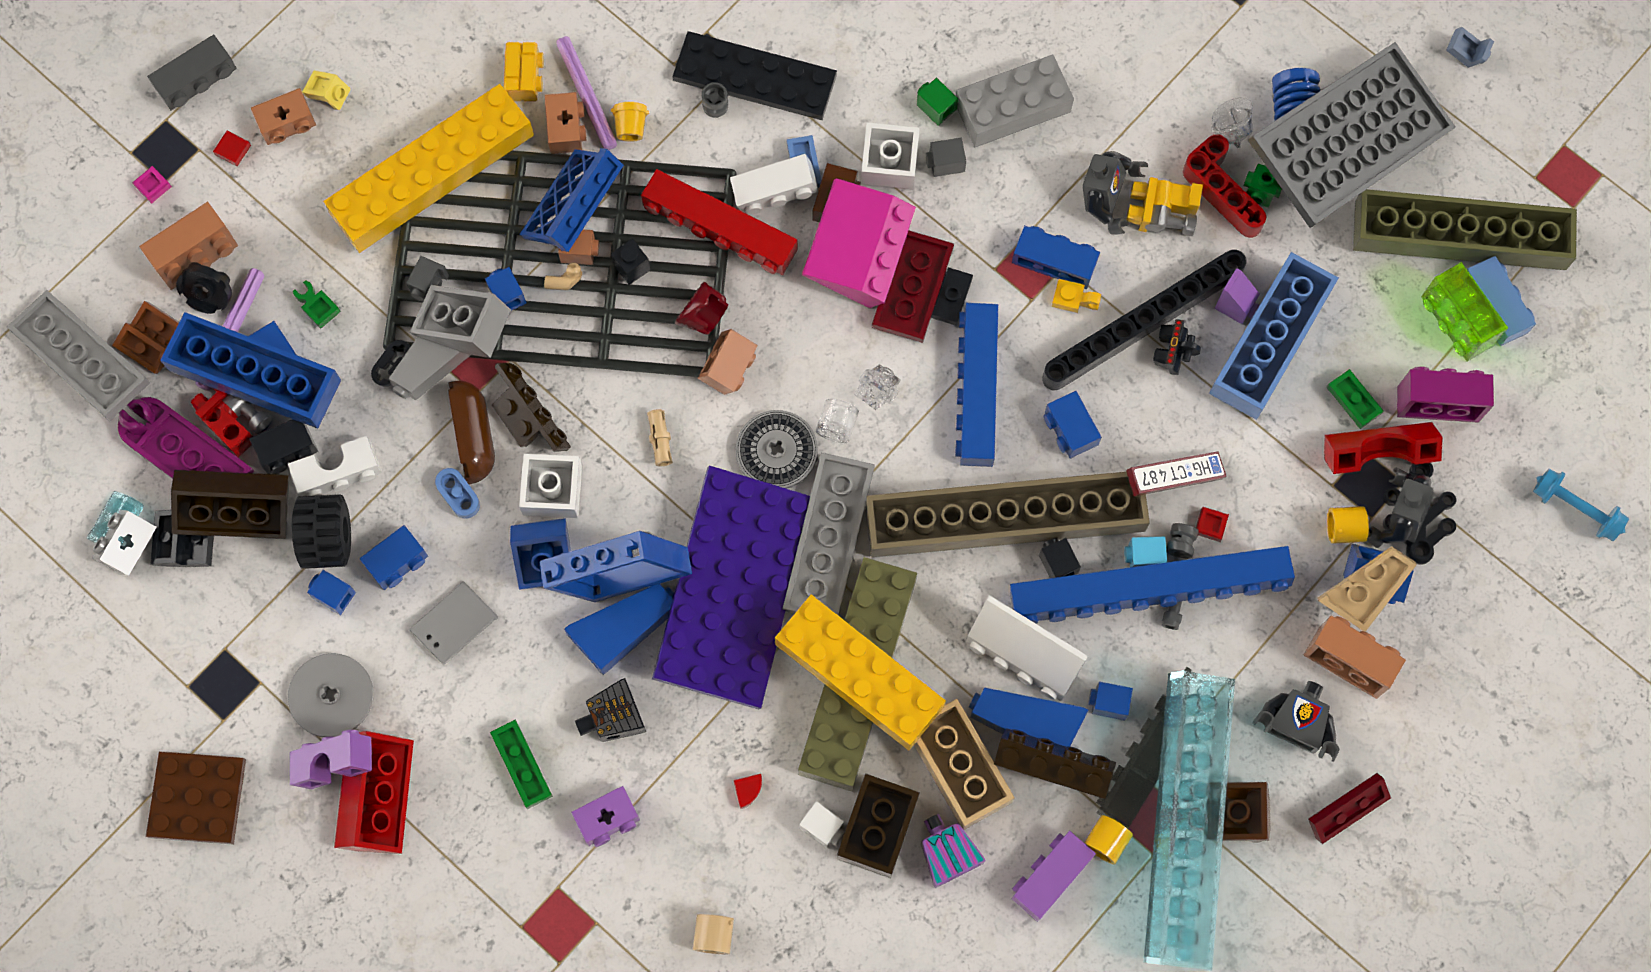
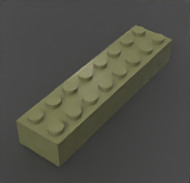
(1465, 229)
(838, 729)

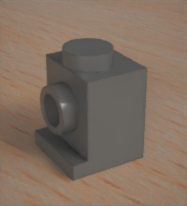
(424, 275)

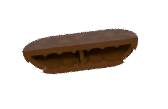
(471, 430)

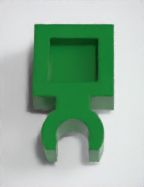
(317, 307)

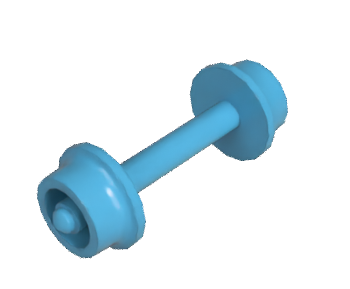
(1612, 524)

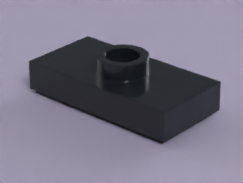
(952, 296)

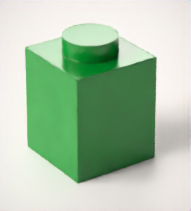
(936, 101)

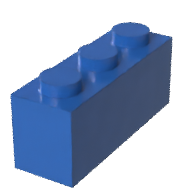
(1055, 256)

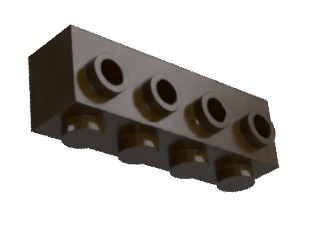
(1055, 763)

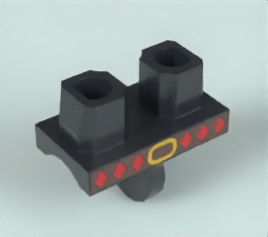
(1180, 347)

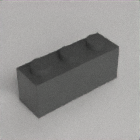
(192, 72)

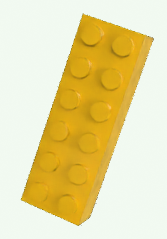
(860, 672)

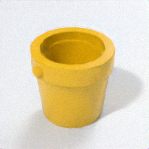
(630, 120)

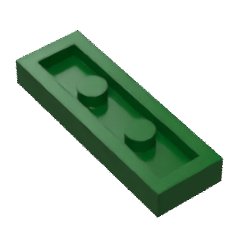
(521, 764)

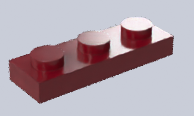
(1349, 808)

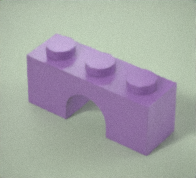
(342, 755)

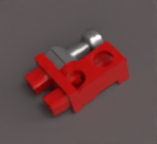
(221, 414)

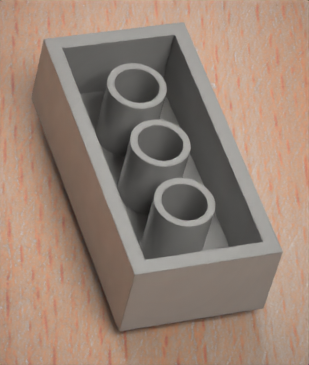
(1014, 100)

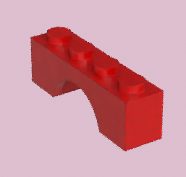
(1412, 442)

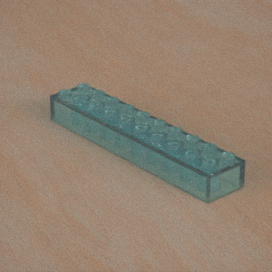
(1189, 821)

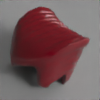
(703, 310)

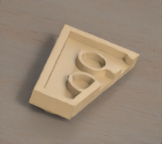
(1369, 589)

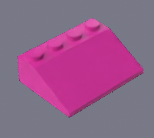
(859, 242)

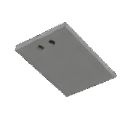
(453, 623)

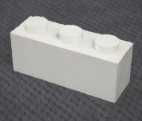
(774, 185)

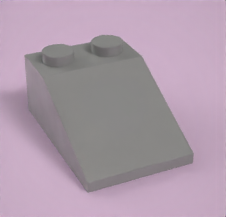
(461, 320)

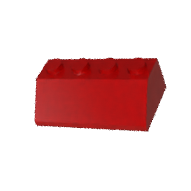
(376, 801)

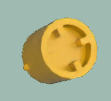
(1347, 524)
(1108, 839)

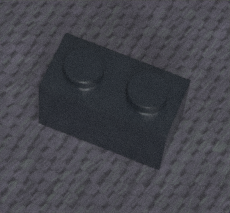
(283, 445)

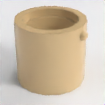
(713, 934)

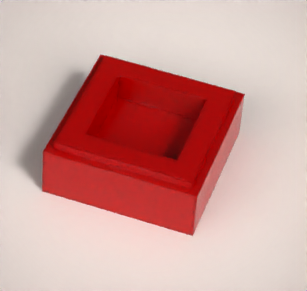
(232, 148)
(1211, 524)

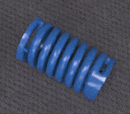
(1282, 90)

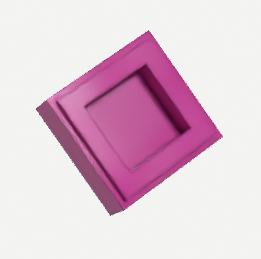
(152, 184)

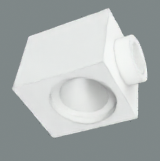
(822, 825)

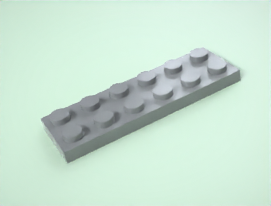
(78, 355)
(829, 532)

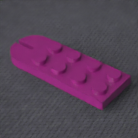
(173, 441)

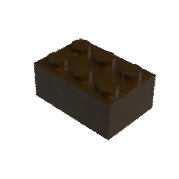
(877, 825)

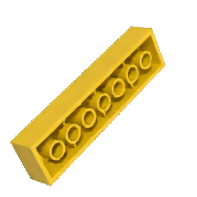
(429, 168)

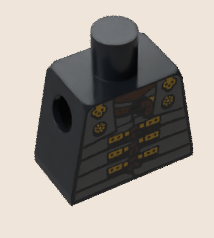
(612, 714)

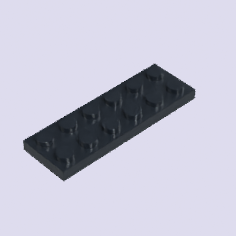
(755, 75)

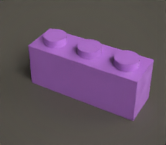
(1052, 875)

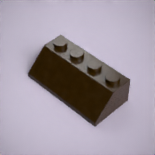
(229, 504)

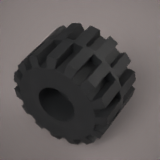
(321, 531)

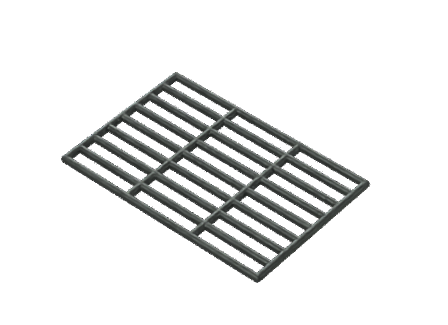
(610, 287)

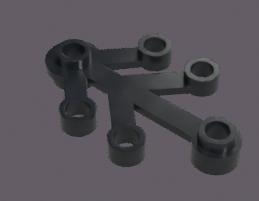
(1422, 542)

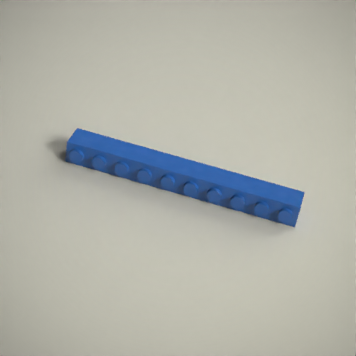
(1154, 585)

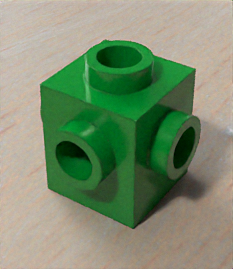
(1262, 186)

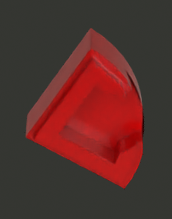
(748, 789)

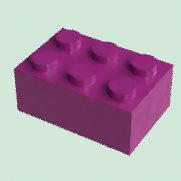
(1445, 395)

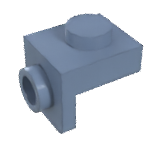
(1468, 48)

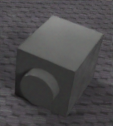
(946, 157)

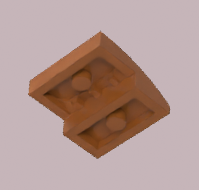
(147, 336)

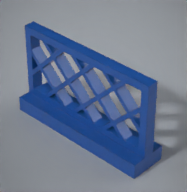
(575, 210)

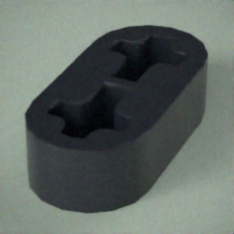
(387, 359)

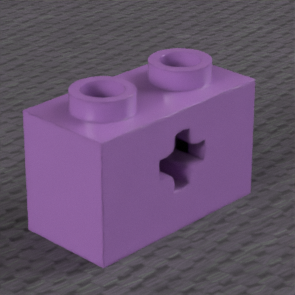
(590, 815)

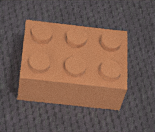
(194, 238)
(1355, 656)

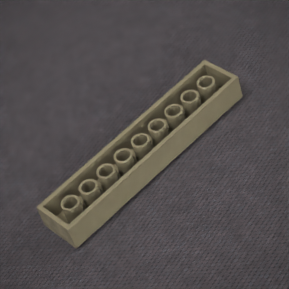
(1004, 514)

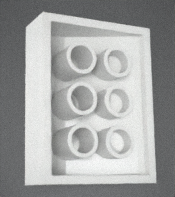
(1025, 649)

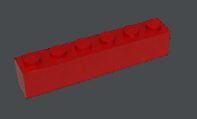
(719, 223)

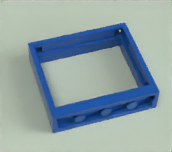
(614, 567)

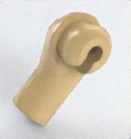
(567, 280)

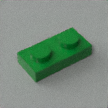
(1354, 399)

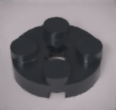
(198, 276)

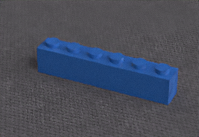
(978, 385)

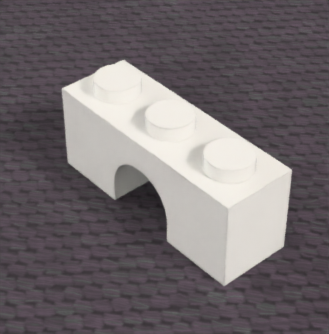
(357, 465)

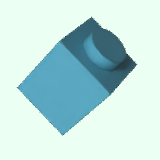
(1145, 551)

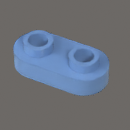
(458, 494)

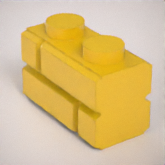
(522, 71)

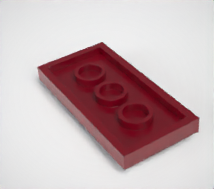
(914, 287)

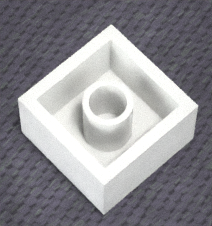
(889, 155)
(550, 486)

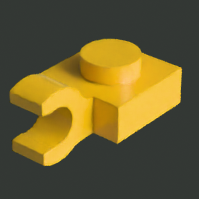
(1071, 296)

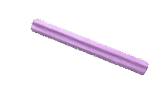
(586, 93)
(241, 305)

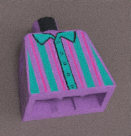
(948, 851)

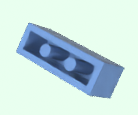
(1504, 297)

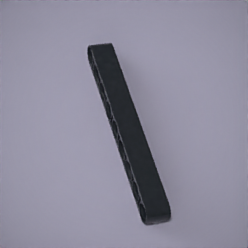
(1135, 328)

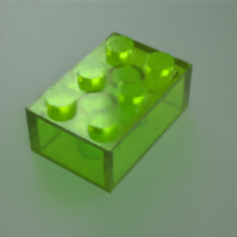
(1463, 312)

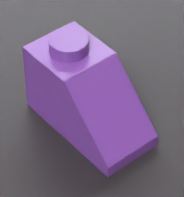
(1238, 298)

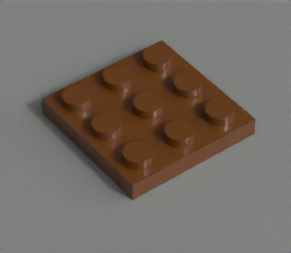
(196, 798)

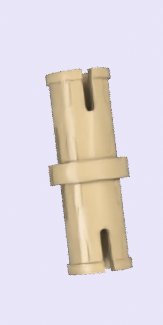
(659, 437)

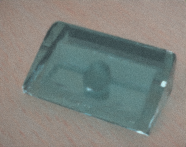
(117, 502)

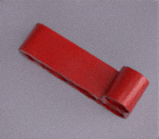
(1228, 190)

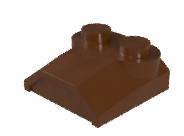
(1247, 812)

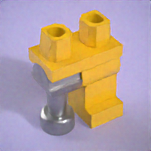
(1161, 199)

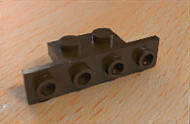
(524, 413)

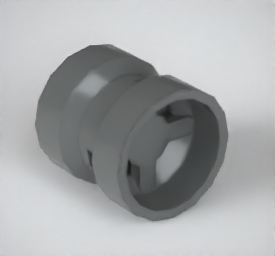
(712, 94)
(1182, 540)

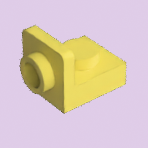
(326, 88)

